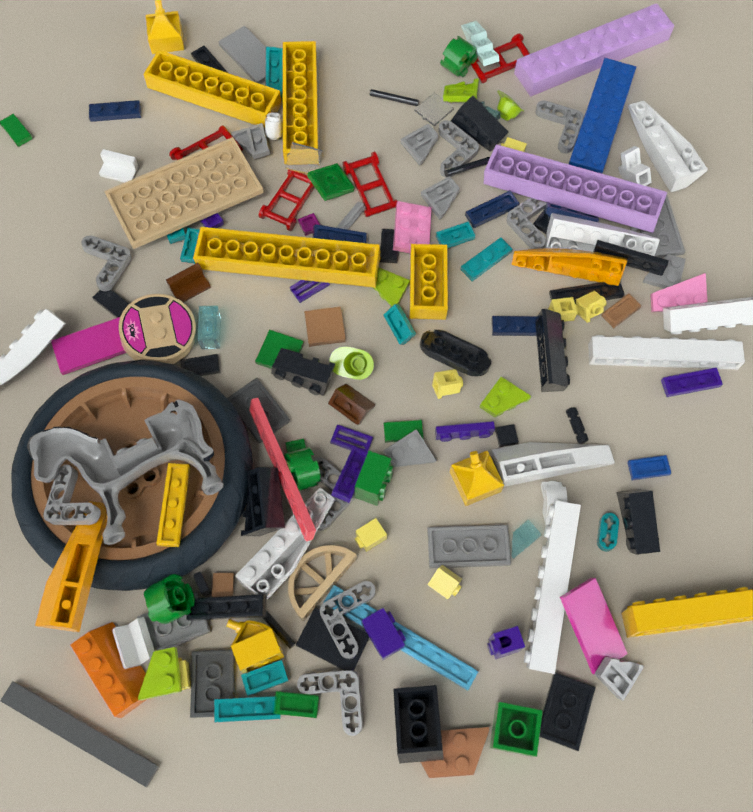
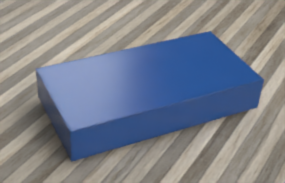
(649, 467)

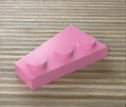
(684, 293)

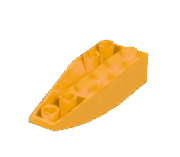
(573, 263)
(72, 577)

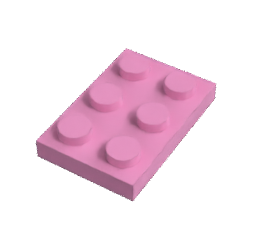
(411, 226)

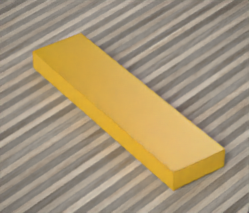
(173, 505)

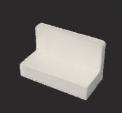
(118, 166)
(134, 643)

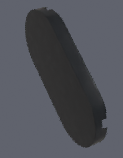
(455, 352)

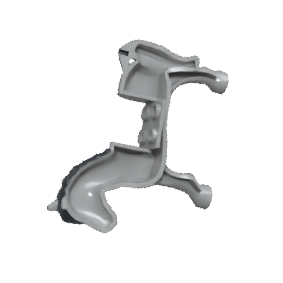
(176, 439)

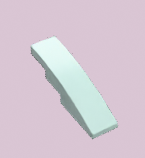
(477, 36)

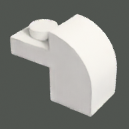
(632, 169)
(551, 492)

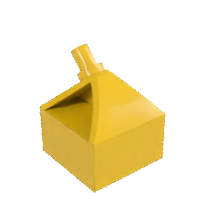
(164, 30)
(476, 477)
(254, 645)

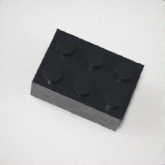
(418, 724)

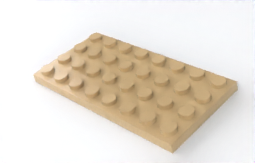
(183, 192)

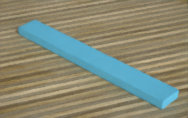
(415, 645)

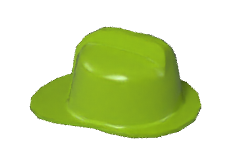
(507, 107)
(352, 363)

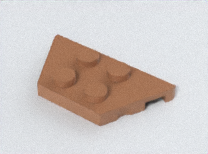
(460, 752)

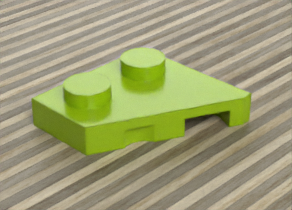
(460, 92)
(391, 286)
(503, 397)
(162, 675)

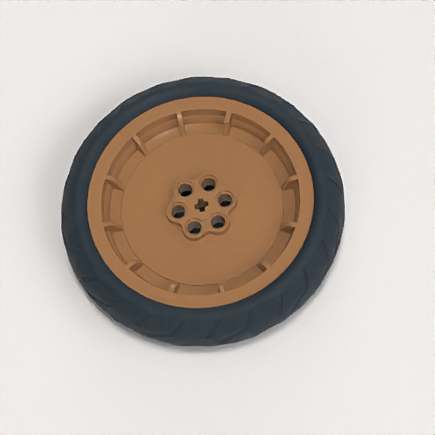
(113, 406)

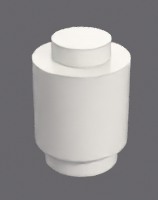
(273, 126)

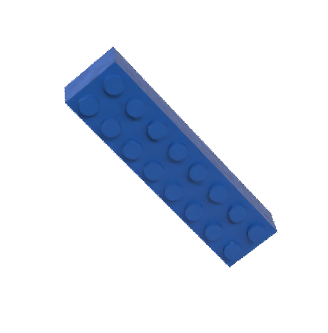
(602, 115)

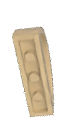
(326, 585)

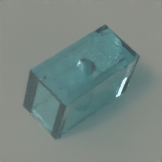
(209, 327)

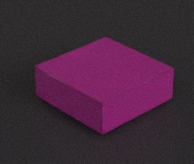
(307, 223)

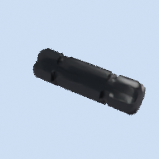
(577, 425)

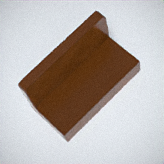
(188, 283)
(351, 403)

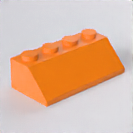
(104, 666)

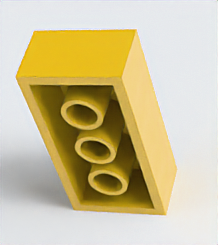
(428, 282)

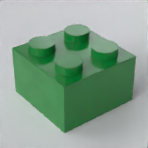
(373, 477)
(516, 729)

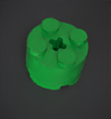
(459, 56)
(303, 468)
(169, 599)

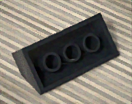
(551, 351)

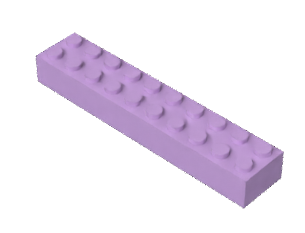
(587, 50)
(574, 188)

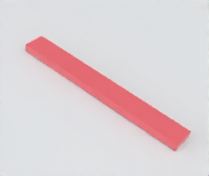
(285, 476)

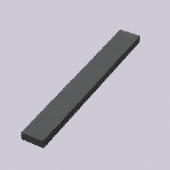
(80, 734)

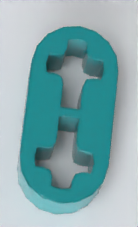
(612, 532)

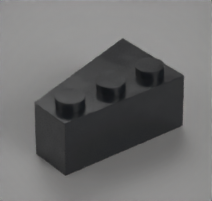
(479, 124)
(302, 371)
(264, 503)
(639, 521)

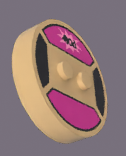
(157, 329)

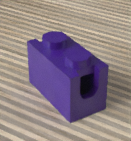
(383, 633)
(505, 643)

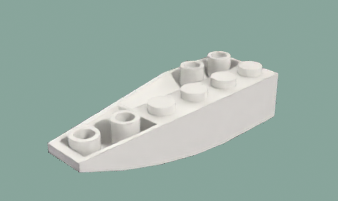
(667, 148)
(582, 234)
(31, 344)
(545, 460)
(283, 551)

